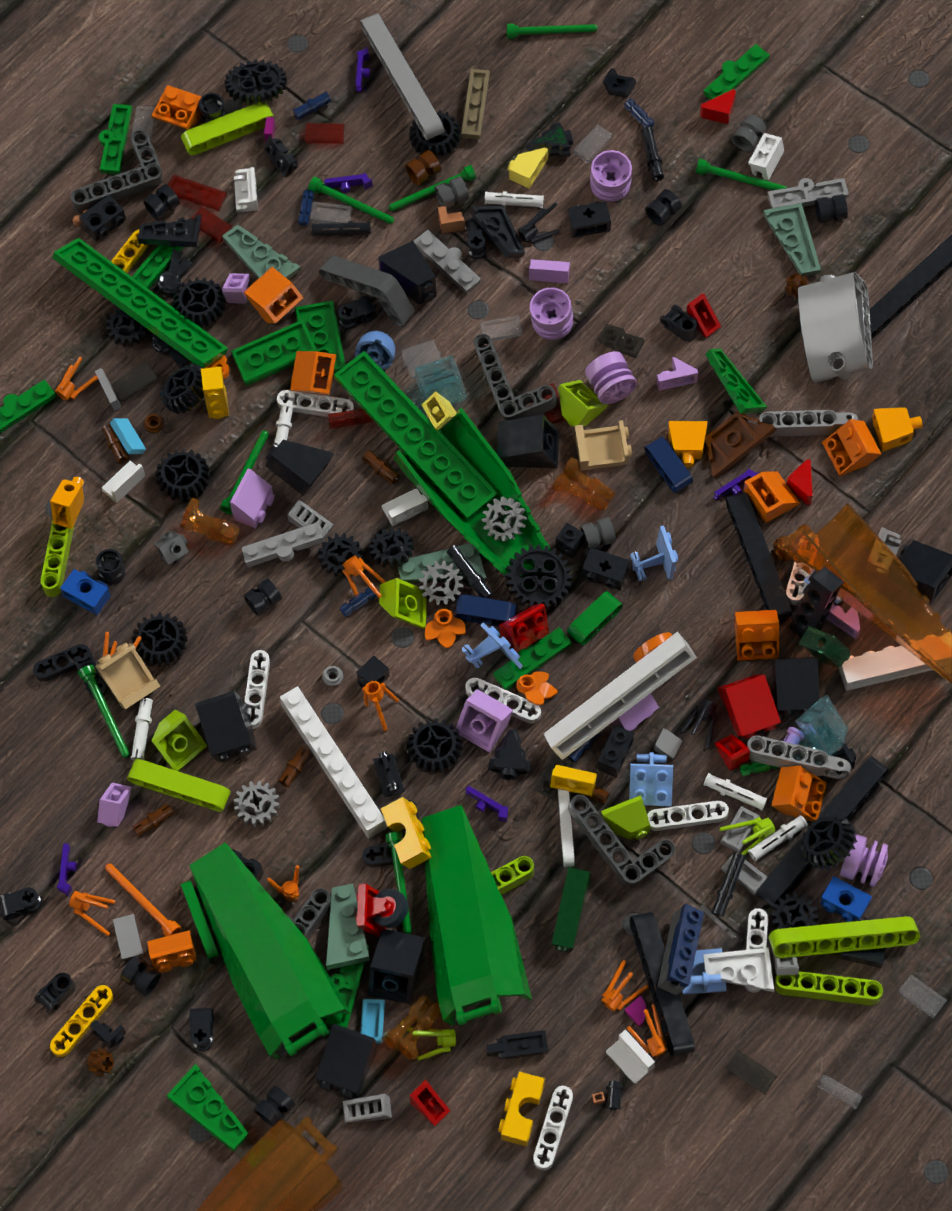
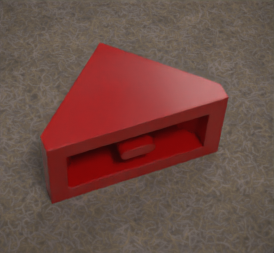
(719, 108)
(704, 315)
(801, 482)
(733, 751)
(429, 1103)

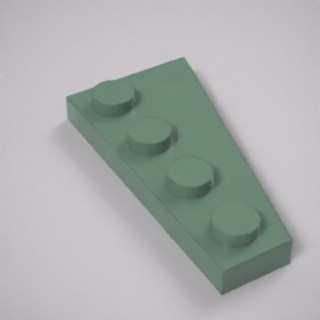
(795, 237)
(258, 256)
(413, 568)
(345, 938)

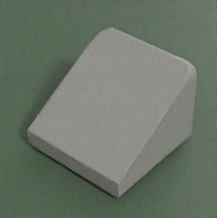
(667, 744)

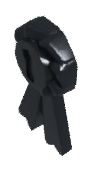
(170, 280)
(164, 348)

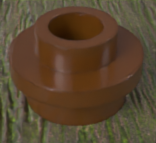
(153, 418)

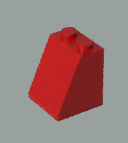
(750, 705)

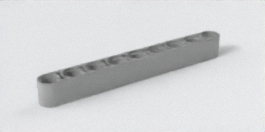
(402, 76)

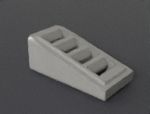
(306, 510)
(377, 1115)

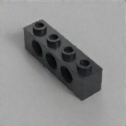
(816, 602)

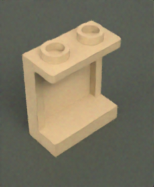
(602, 446)
(126, 675)

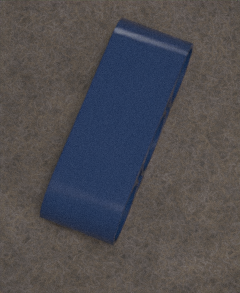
(668, 464)
(484, 610)

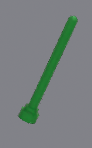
(514, 31)
(705, 168)
(466, 174)
(318, 186)
(225, 505)
(88, 675)
(392, 839)

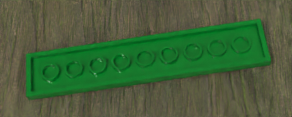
(139, 303)
(415, 435)

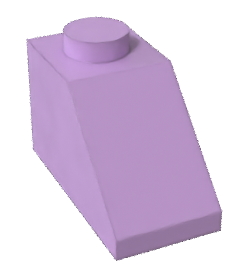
(113, 804)

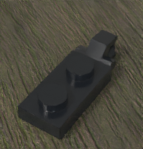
(519, 1045)

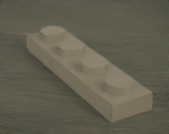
(475, 104)

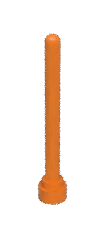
(168, 926)

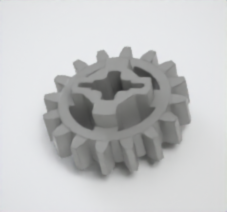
(495, 521)
(447, 591)
(265, 800)

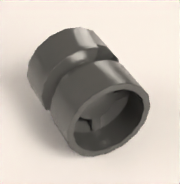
(749, 133)
(450, 193)
(599, 533)

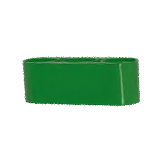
(594, 618)

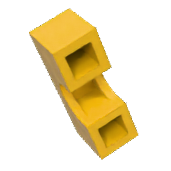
(215, 392)
(414, 847)
(525, 1090)

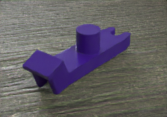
(363, 55)
(347, 181)
(733, 486)
(484, 801)
(65, 867)

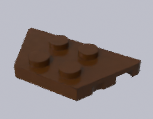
(734, 440)

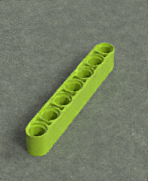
(844, 937)

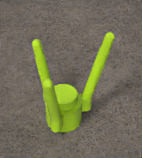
(761, 830)
(444, 1037)

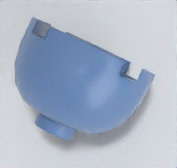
(378, 347)

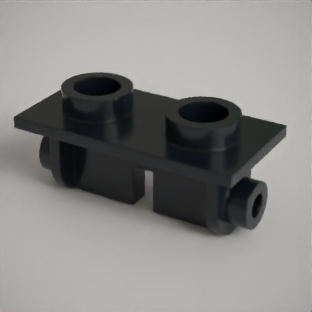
(276, 151)
(388, 774)

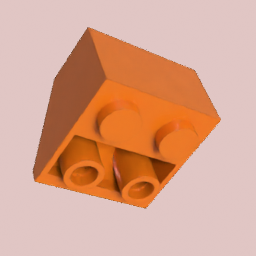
(178, 108)
(273, 295)
(313, 372)
(851, 447)
(770, 495)
(757, 635)
(799, 793)
(172, 951)

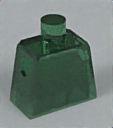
(833, 651)

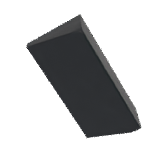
(869, 957)

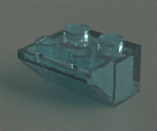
(441, 377)
(823, 726)

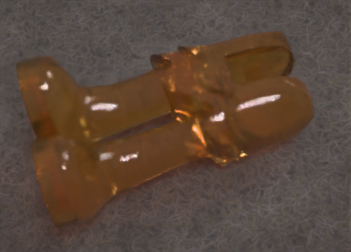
(594, 486)
(214, 528)
(407, 1045)

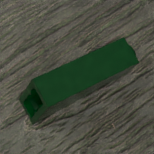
(571, 909)

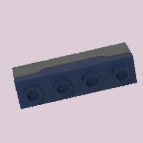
(680, 949)

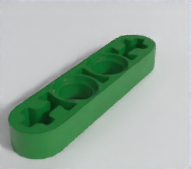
(199, 919)

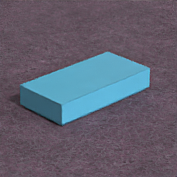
(127, 436)
(373, 1018)

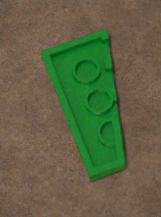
(736, 385)
(202, 1103)

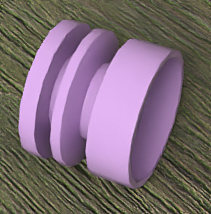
(610, 176)
(551, 313)
(610, 377)
(865, 861)

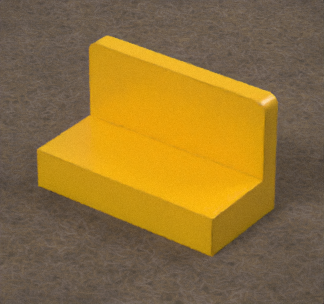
(573, 780)

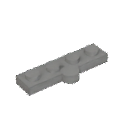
(807, 192)
(448, 261)
(283, 545)

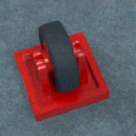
(379, 909)

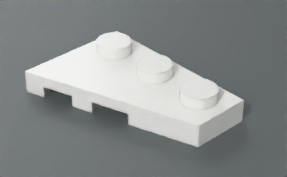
(742, 967)

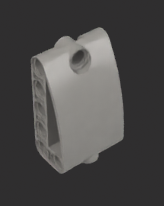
(836, 326)

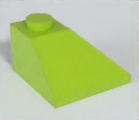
(579, 403)
(404, 602)
(177, 740)
(628, 819)

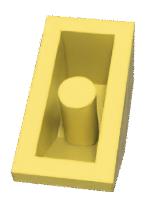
(527, 166)
(438, 410)

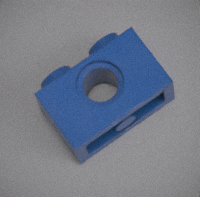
(91, 601)
(840, 890)

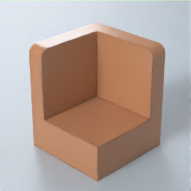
(450, 222)

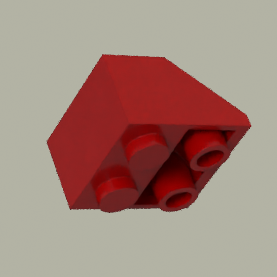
(525, 627)

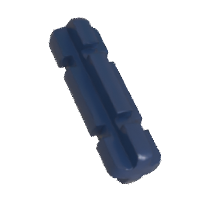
(638, 113)
(305, 208)
(357, 602)

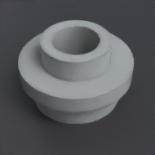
(332, 670)

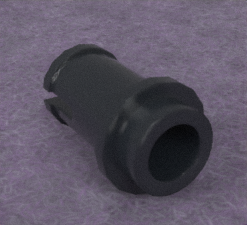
(614, 1095)

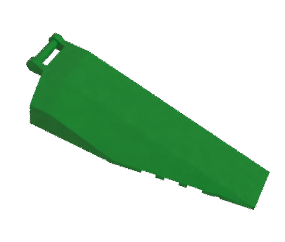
(478, 452)
(468, 923)
(265, 955)

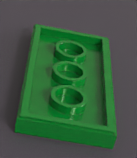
(323, 328)
(272, 352)

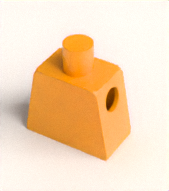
(894, 427)
(687, 440)
(67, 502)

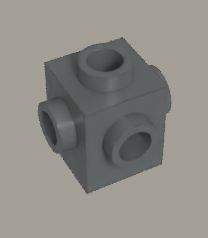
(171, 547)

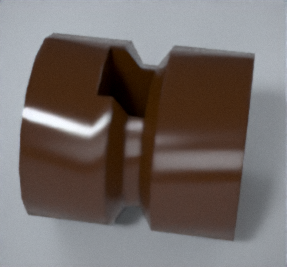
(425, 166)

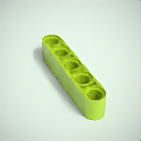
(226, 128)
(55, 556)
(178, 785)
(512, 870)
(839, 984)

